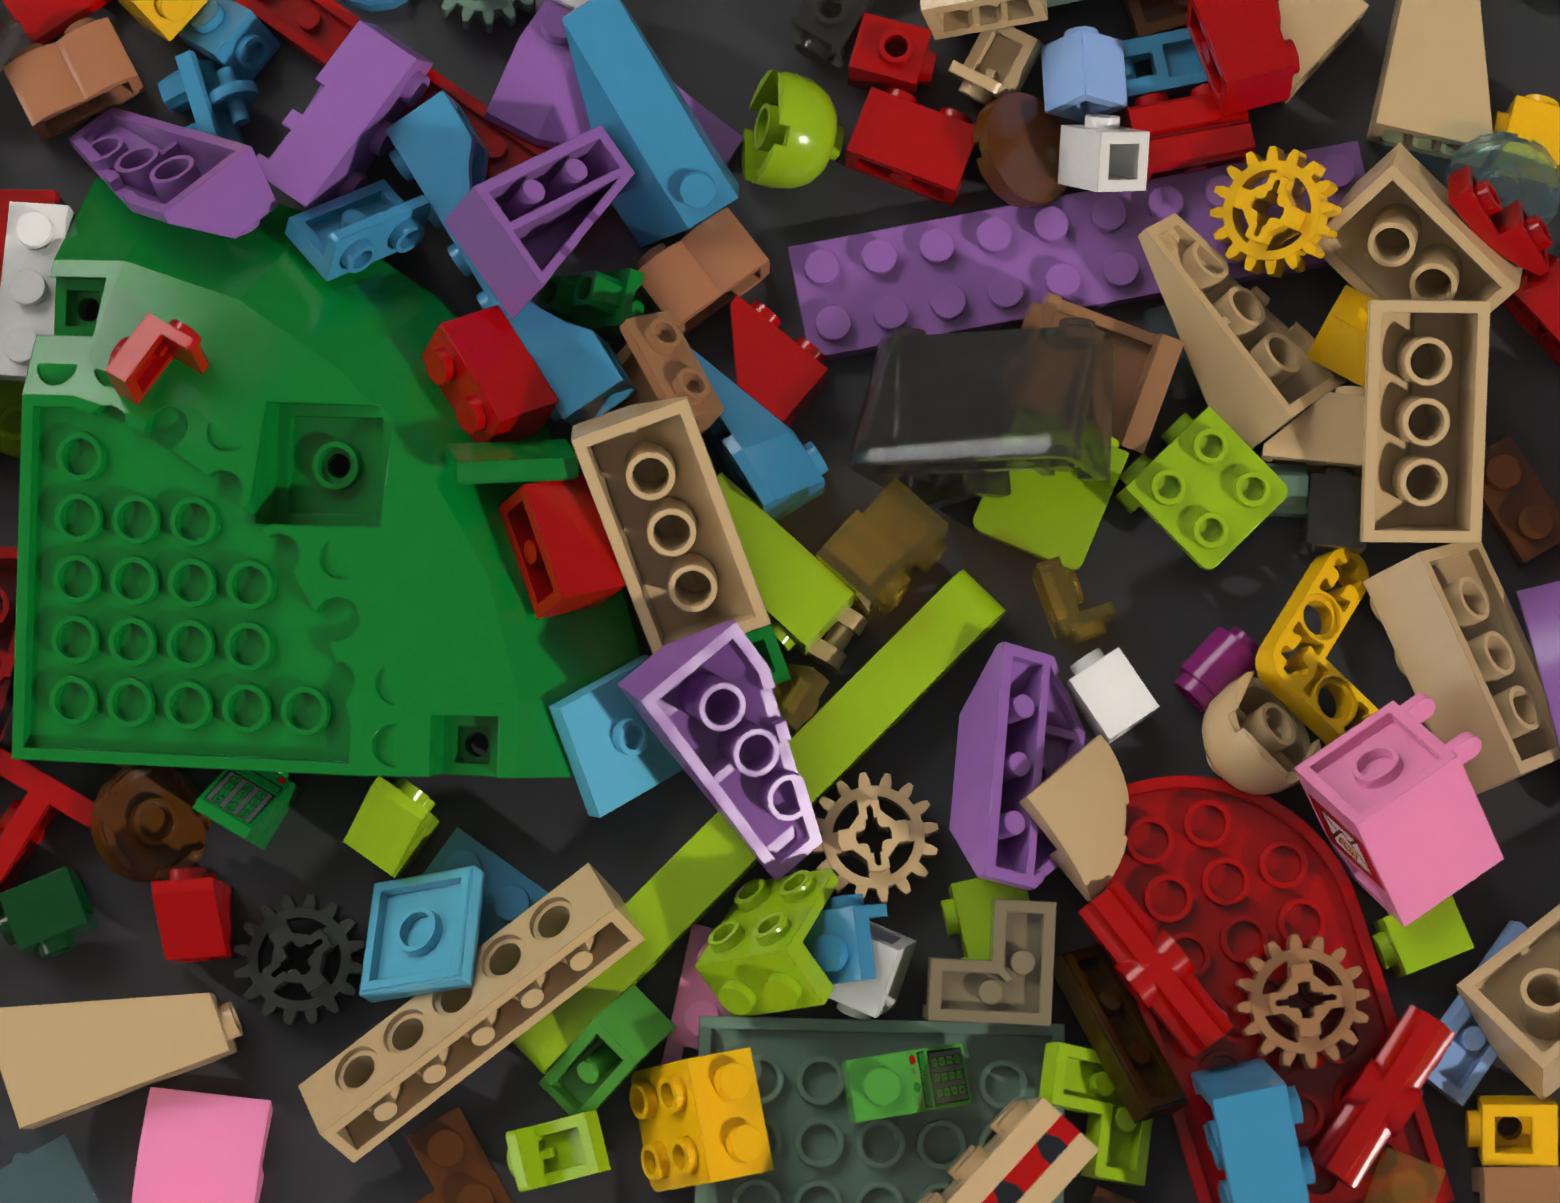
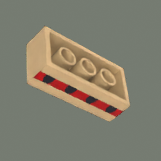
(1024, 1162)

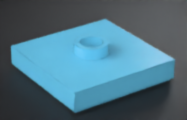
(610, 744)
(423, 934)

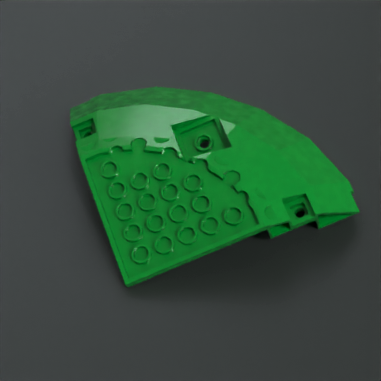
(209, 576)

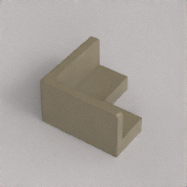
(1009, 986)

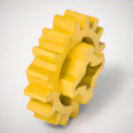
(1281, 190)

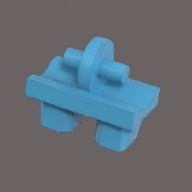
(211, 94)

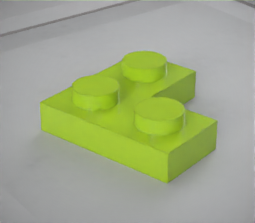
(1079, 1083)

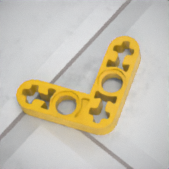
(1309, 664)

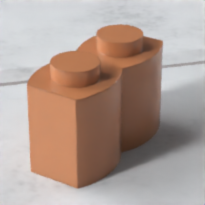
(73, 77)
(702, 270)

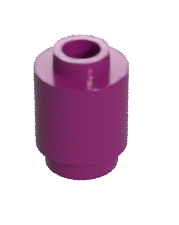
(1215, 665)

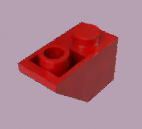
(772, 365)
(195, 916)

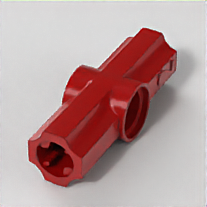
(1155, 969)
(1382, 1096)

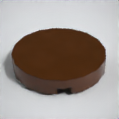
(1019, 150)
(148, 822)

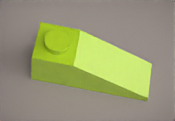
(795, 586)

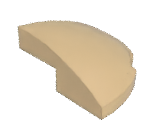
(1084, 815)

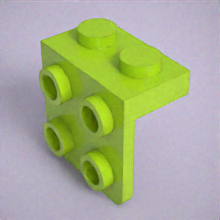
(1203, 488)
(1050, 512)
(758, 952)

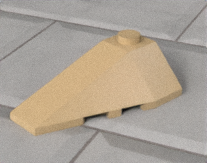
(1240, 352)

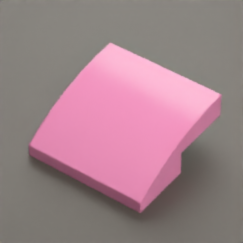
(201, 1148)

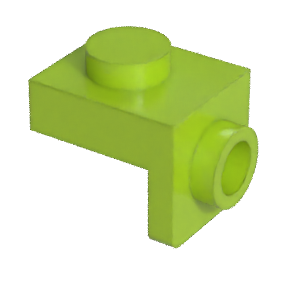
(557, 1151)

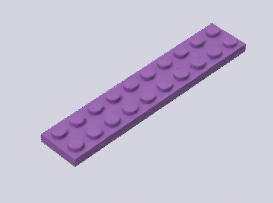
(992, 263)

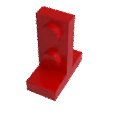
(29, 820)

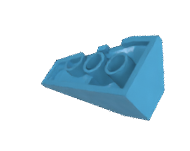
(637, 103)
(762, 451)

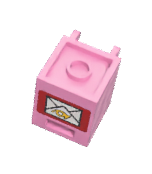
(1401, 808)

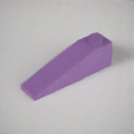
(543, 98)
(177, 173)
(722, 724)

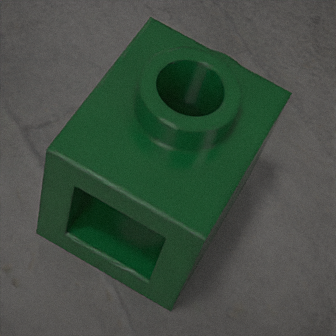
(47, 913)

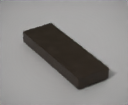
(1118, 1034)

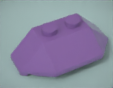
(1008, 742)

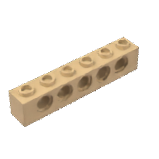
(451, 1033)

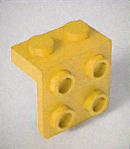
(700, 1120)

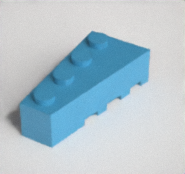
(1255, 1133)

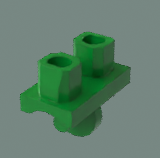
(594, 299)

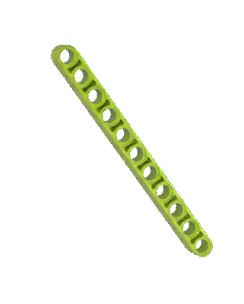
(823, 755)

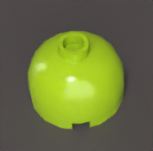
(792, 132)

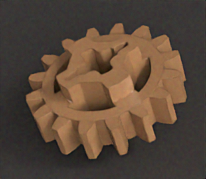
(1302, 1030)

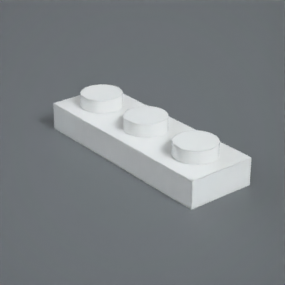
(26, 287)

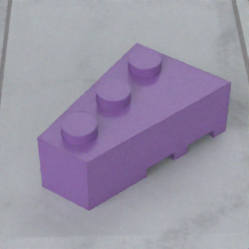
(345, 123)
(536, 213)

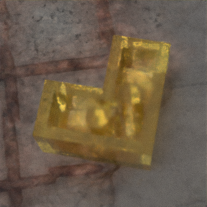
(883, 547)

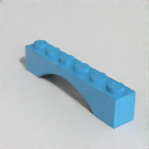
(448, 159)

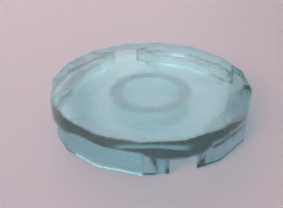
(1515, 169)

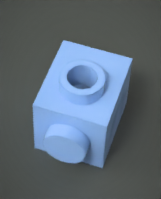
(1083, 74)

